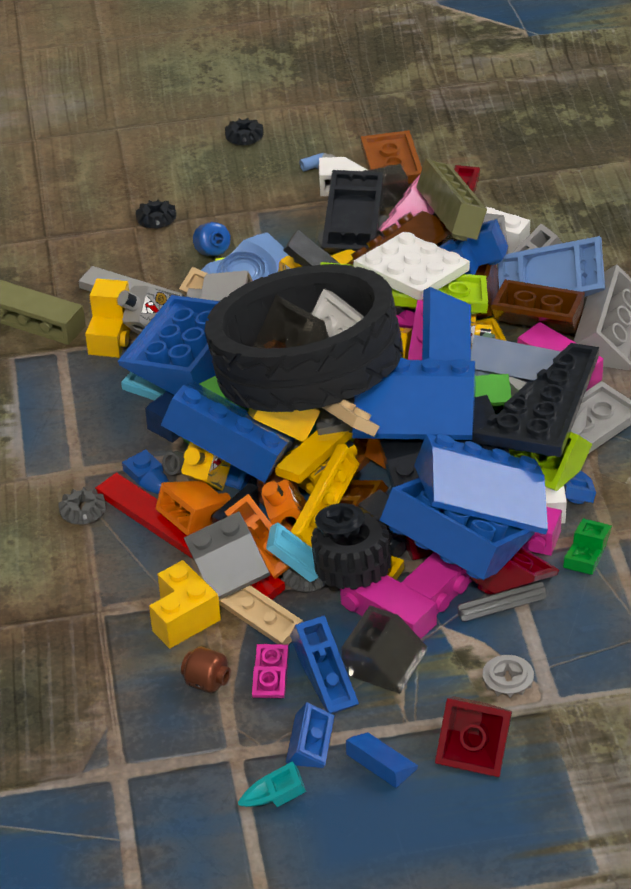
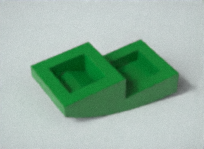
(587, 546)

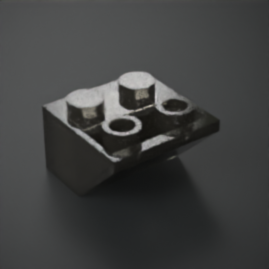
(382, 650)

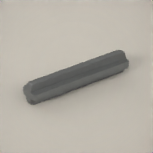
(501, 601)

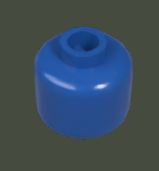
(211, 239)

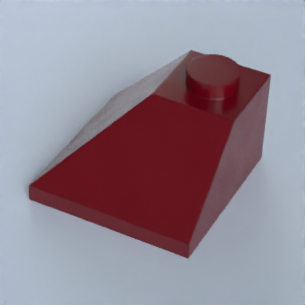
(518, 571)
(473, 736)

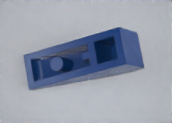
(323, 664)

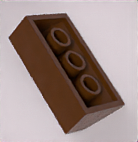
(421, 225)

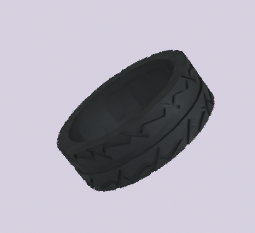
(309, 373)

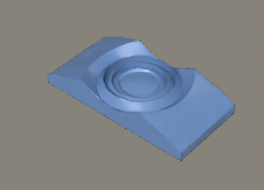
(256, 254)
(564, 265)

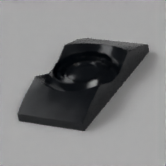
(352, 210)

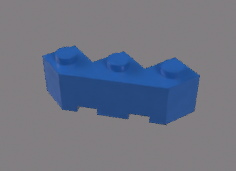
(488, 248)

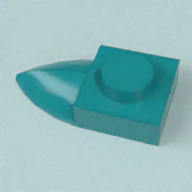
(275, 787)

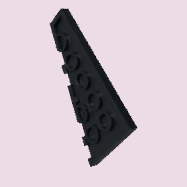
(543, 411)

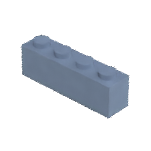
(510, 358)

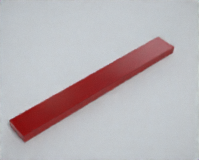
(141, 508)

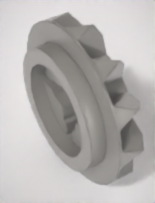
(520, 670)

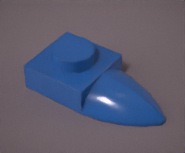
(145, 471)
(580, 489)

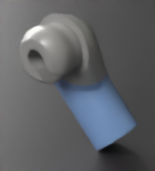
(312, 161)

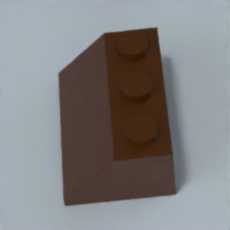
(535, 303)

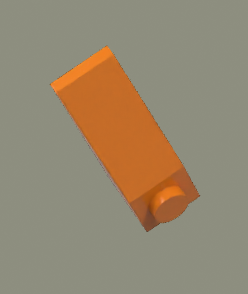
(259, 528)

